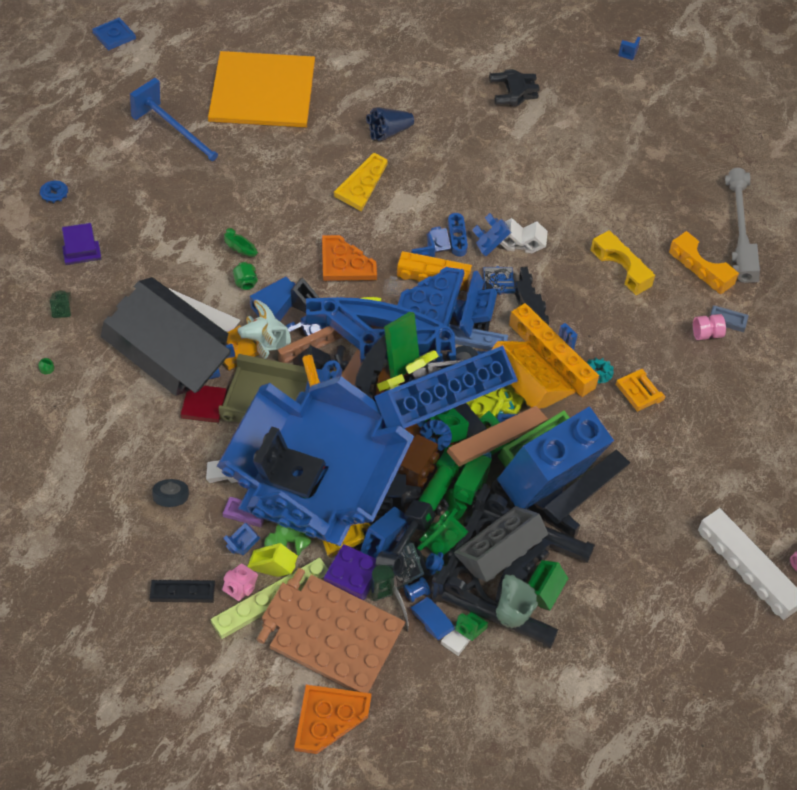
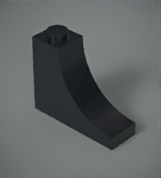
(567, 526)

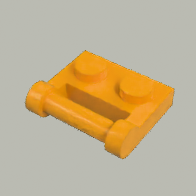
(636, 393)

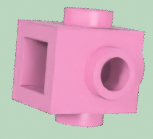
(239, 582)

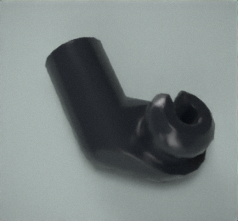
(339, 353)

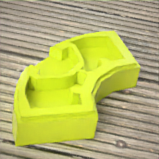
(421, 361)

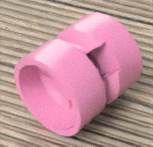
(707, 327)

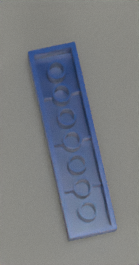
(446, 388)

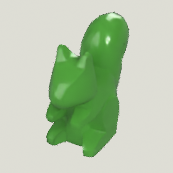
(284, 535)

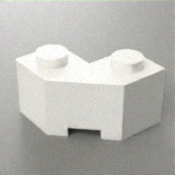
(528, 238)

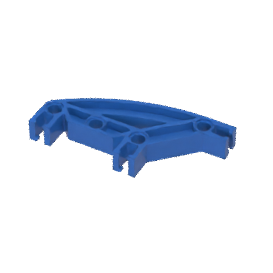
(353, 315)

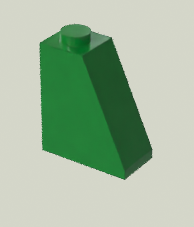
(472, 479)

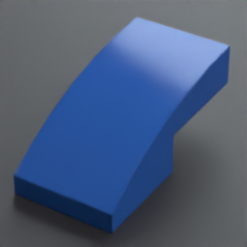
(433, 618)

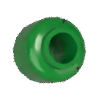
(245, 276)

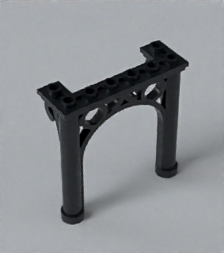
(455, 591)

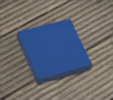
(114, 33)

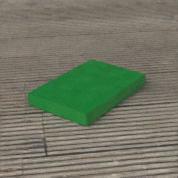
(401, 343)

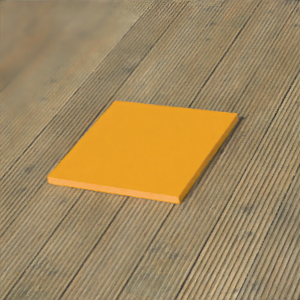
(262, 89)

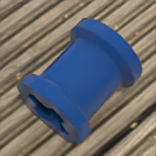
(416, 590)

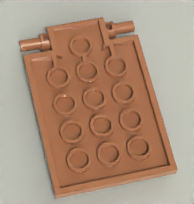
(330, 631)

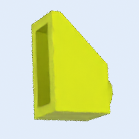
(273, 560)

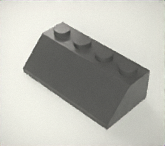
(502, 543)

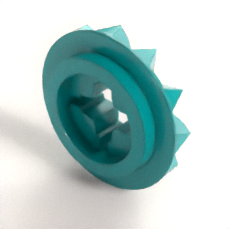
(607, 371)

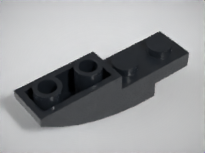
(526, 294)
(373, 360)
(525, 564)

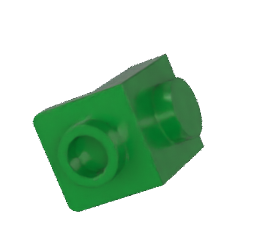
(470, 625)

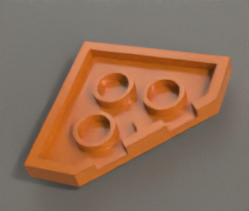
(345, 261)
(328, 716)

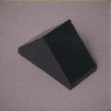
(299, 294)
(320, 357)

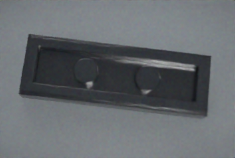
(182, 591)

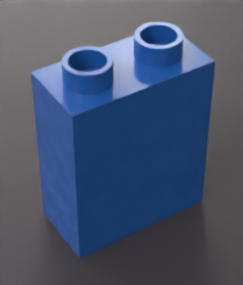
(555, 458)

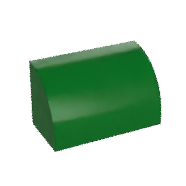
(548, 583)

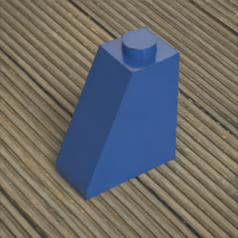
(276, 297)
(384, 533)

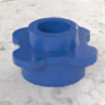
(434, 562)

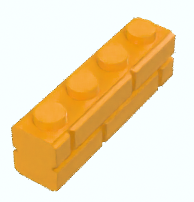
(421, 267)

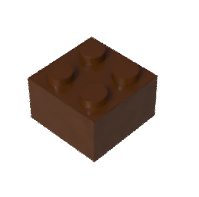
(419, 461)

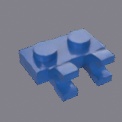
(490, 240)

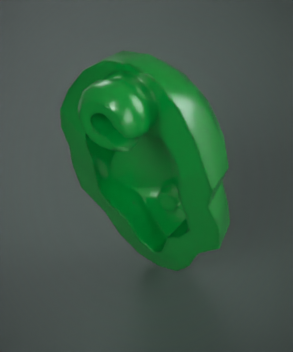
(239, 243)

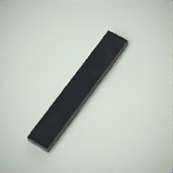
(586, 487)

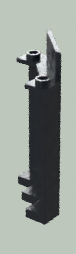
(166, 337)

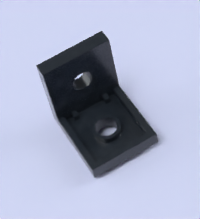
(278, 463)

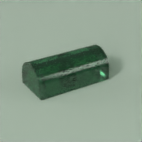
(382, 582)

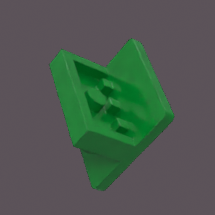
(443, 534)

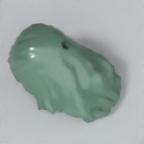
(516, 602)

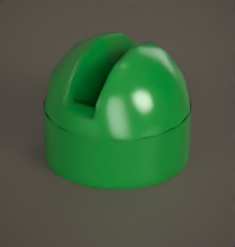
(44, 366)

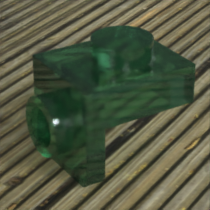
(60, 304)

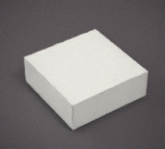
(455, 642)

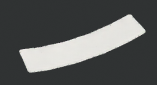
(401, 603)

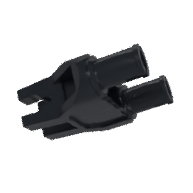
(518, 85)

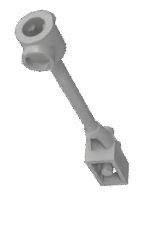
(745, 254)

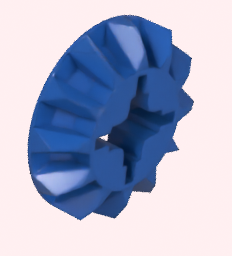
(56, 186)
(439, 428)

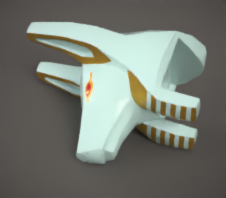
(265, 330)

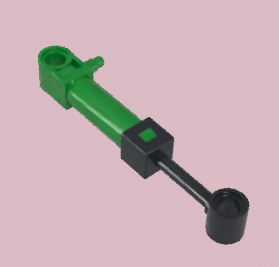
(421, 511)

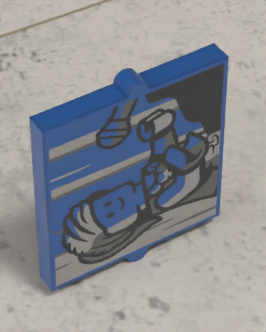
(499, 278)

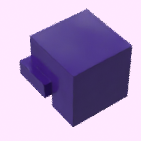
(80, 244)

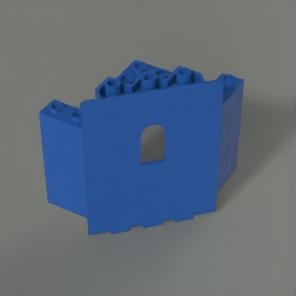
(331, 424)

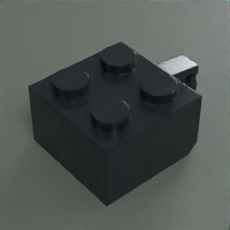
(398, 495)

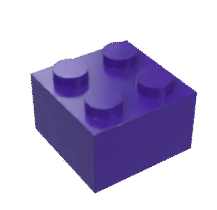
(351, 572)

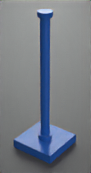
(148, 98)

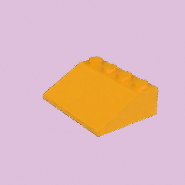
(536, 377)

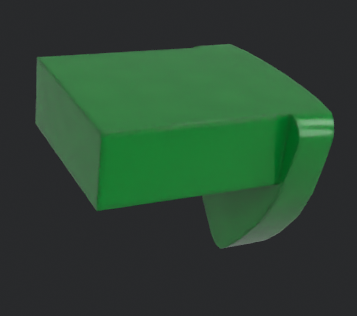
(454, 503)

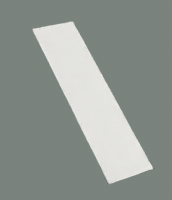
(220, 318)

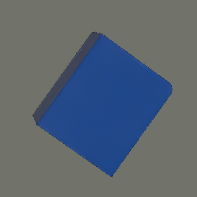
(628, 49)

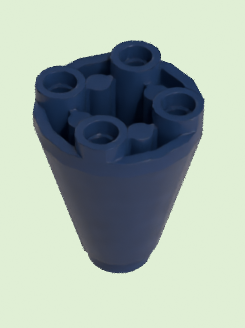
(388, 122)

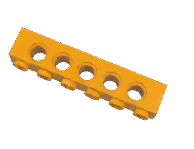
(553, 349)

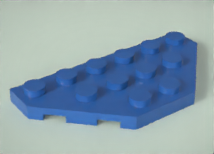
(435, 297)

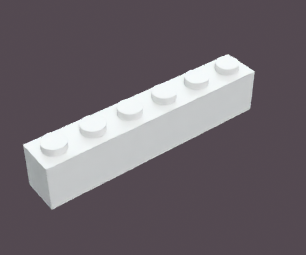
(750, 563)

